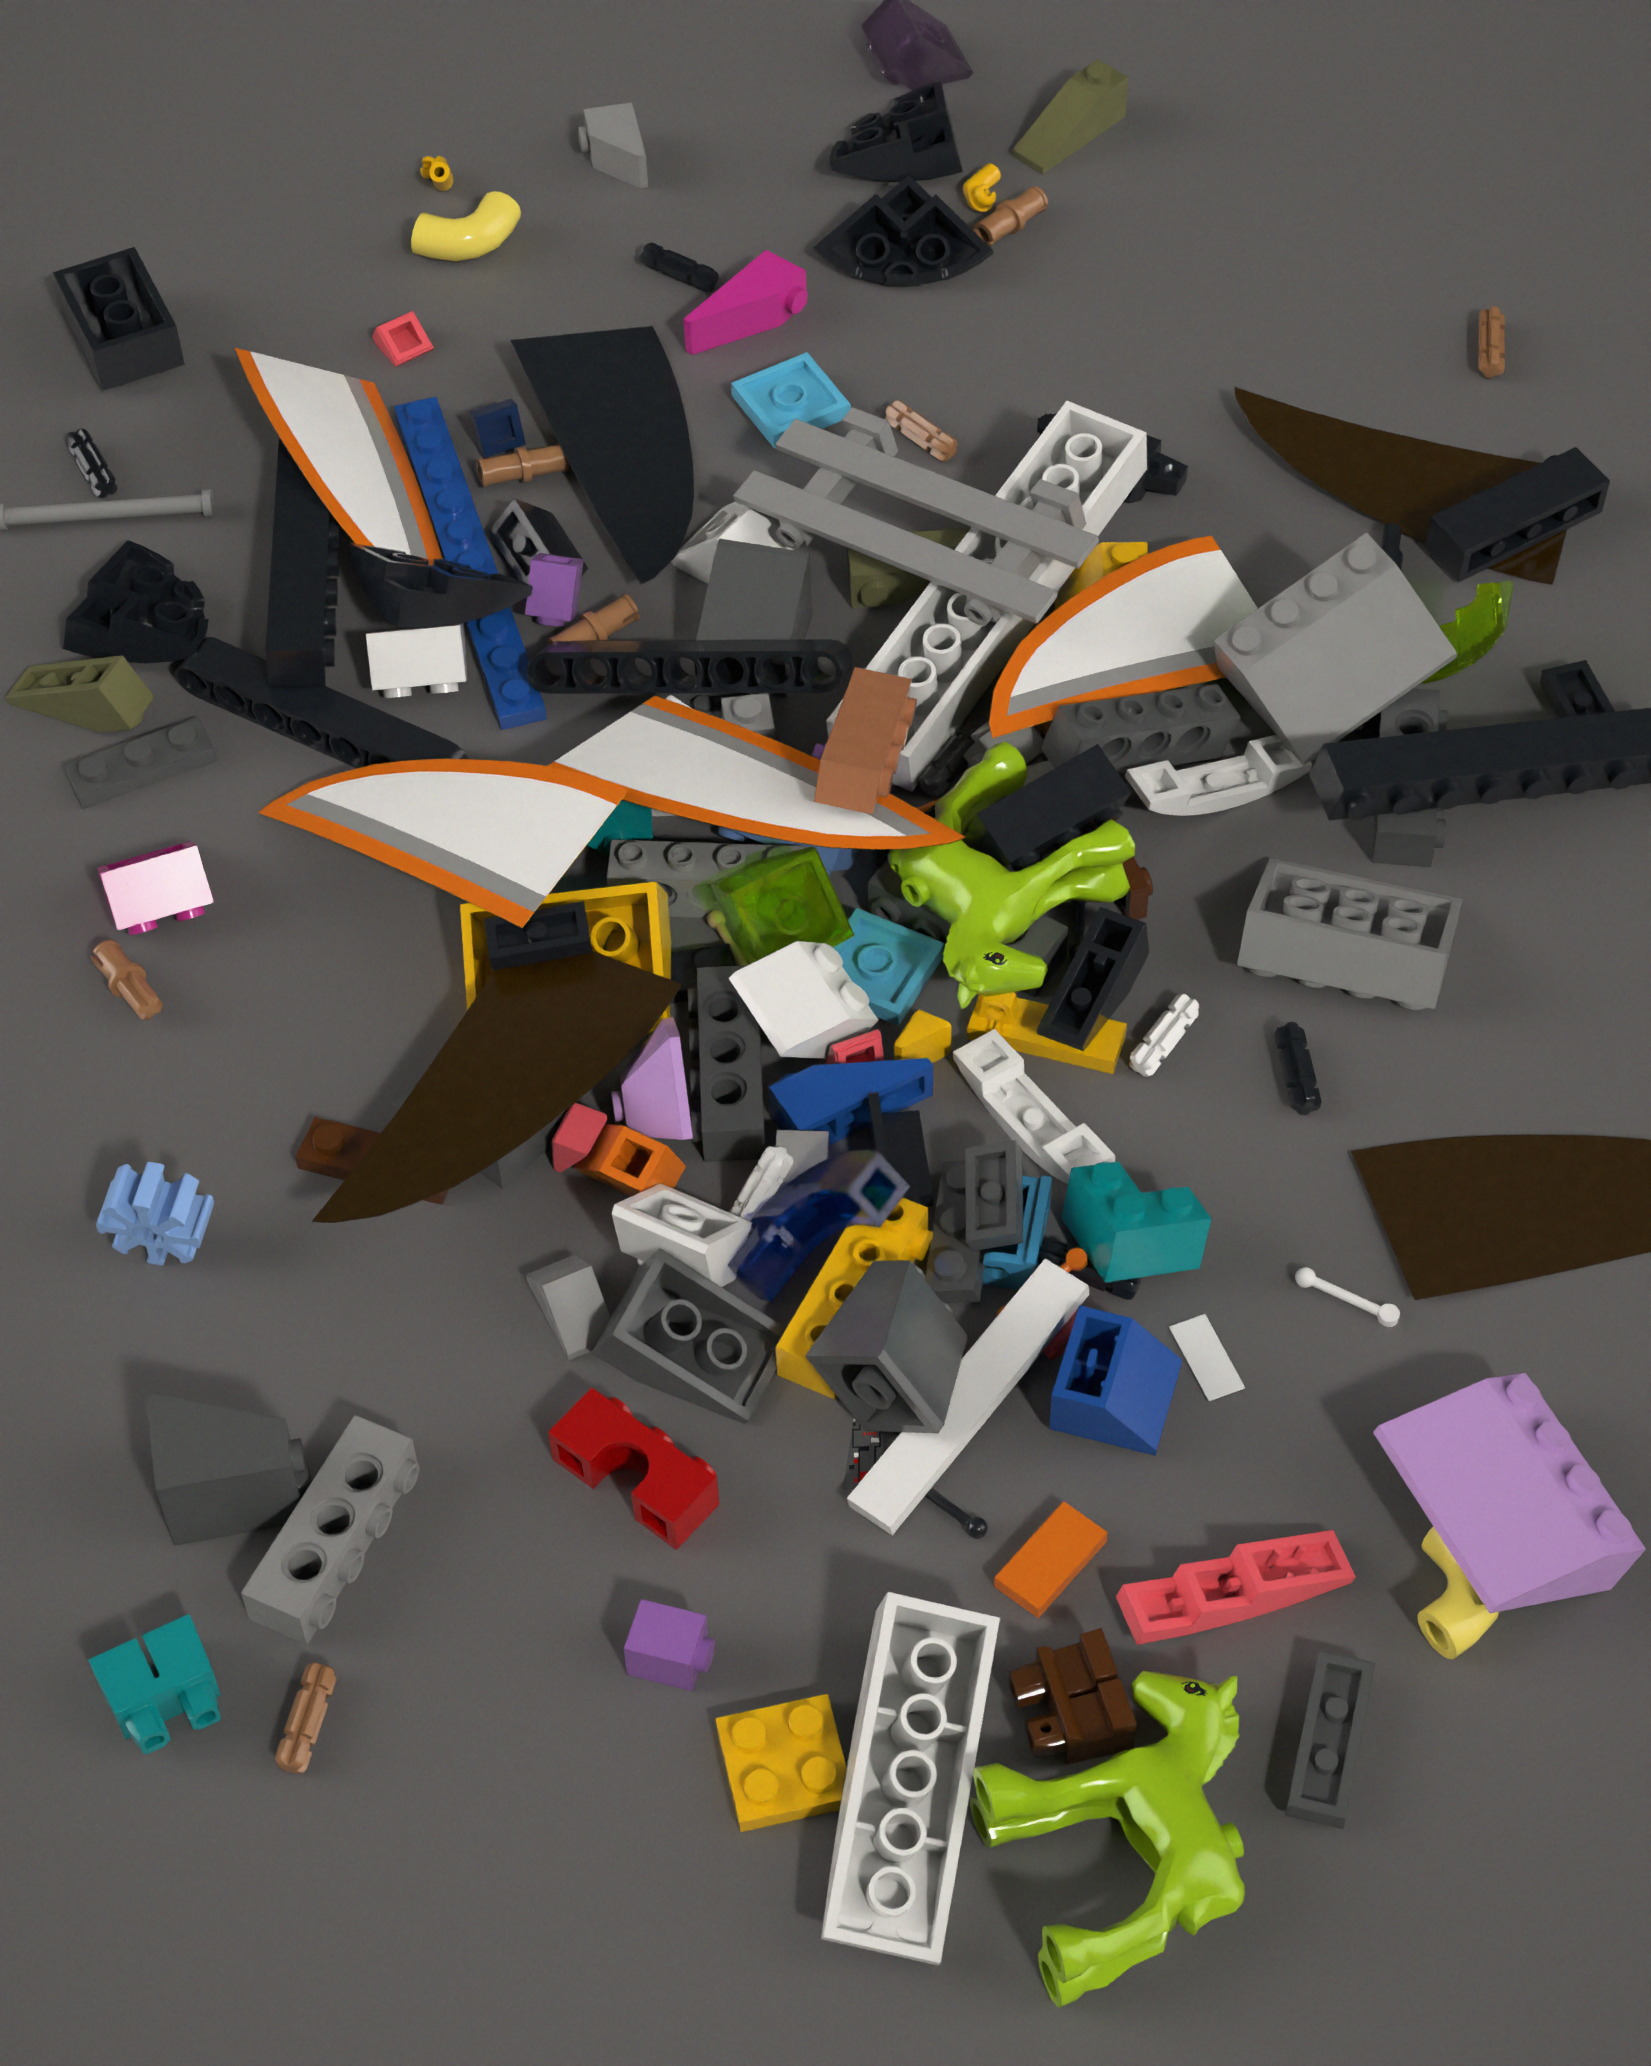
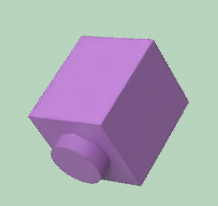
(555, 588)
(668, 1645)

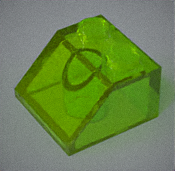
(781, 903)

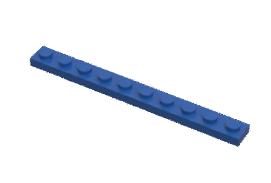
(464, 541)

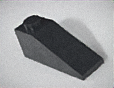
(1096, 979)

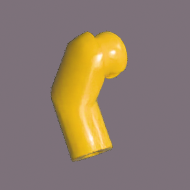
(977, 188)

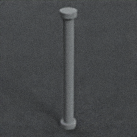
(107, 509)

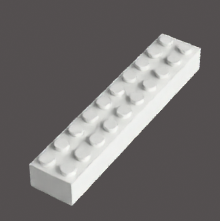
(936, 641)

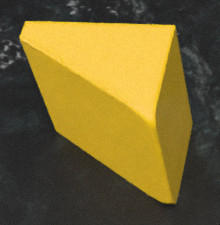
(924, 1038)

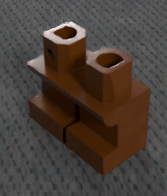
(1083, 1699)

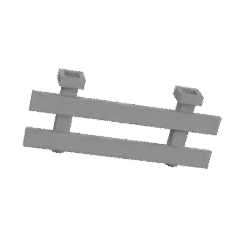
(868, 458)

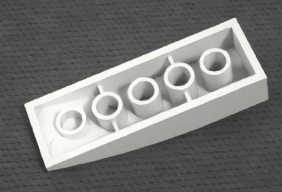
(909, 1778)

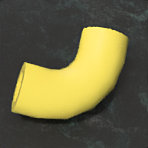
(466, 236)
(1458, 1615)

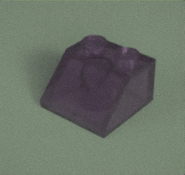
(914, 46)

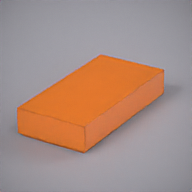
(1050, 1559)

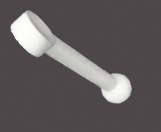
(1386, 1314)

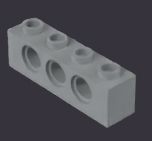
(684, 869)
(361, 1455)

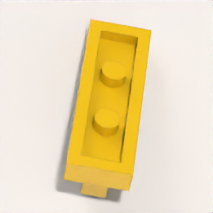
(1018, 1023)

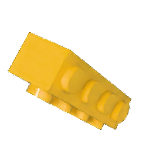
(899, 1238)

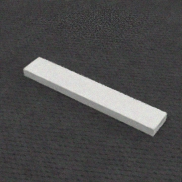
(982, 1383)

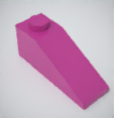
(748, 304)

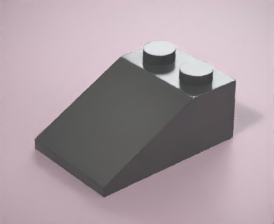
(691, 1339)

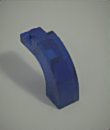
(814, 1205)

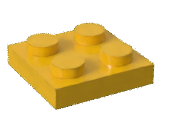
(783, 1762)

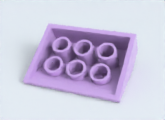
(1511, 1494)

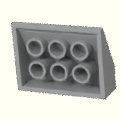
(1333, 649)
(1349, 934)

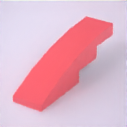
(1235, 1588)

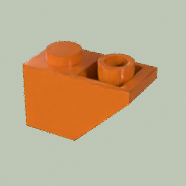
(630, 1161)

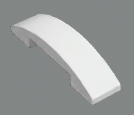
(1219, 784)
(1024, 1110)

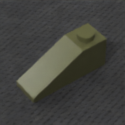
(1076, 115)
(881, 584)
(87, 693)

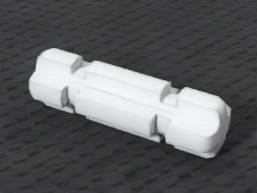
(1164, 1035)
(762, 1182)

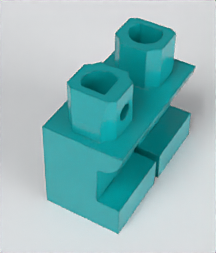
(146, 1702)

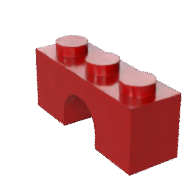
(605, 1437)

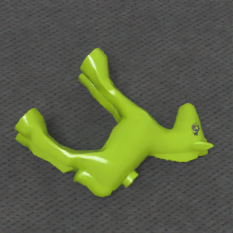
(987, 900)
(1163, 1815)

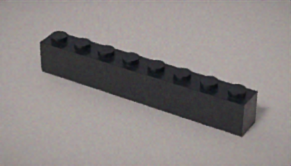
(301, 582)
(1483, 764)

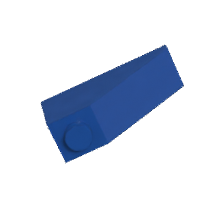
(837, 1094)

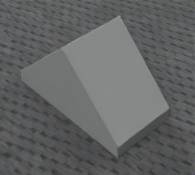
(571, 1304)

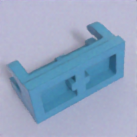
(1013, 1264)

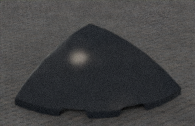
(908, 140)
(903, 240)
(427, 595)
(137, 611)

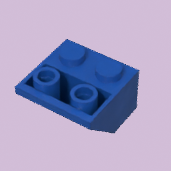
(1114, 1382)

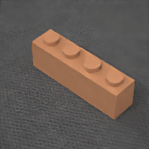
(865, 741)

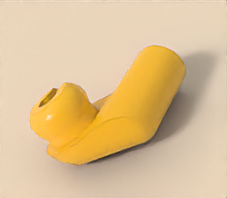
(438, 171)

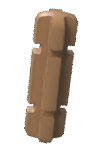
(1491, 342)
(921, 431)
(305, 1718)

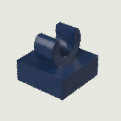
(498, 427)

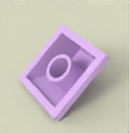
(654, 1088)

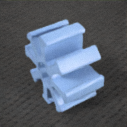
(155, 1213)

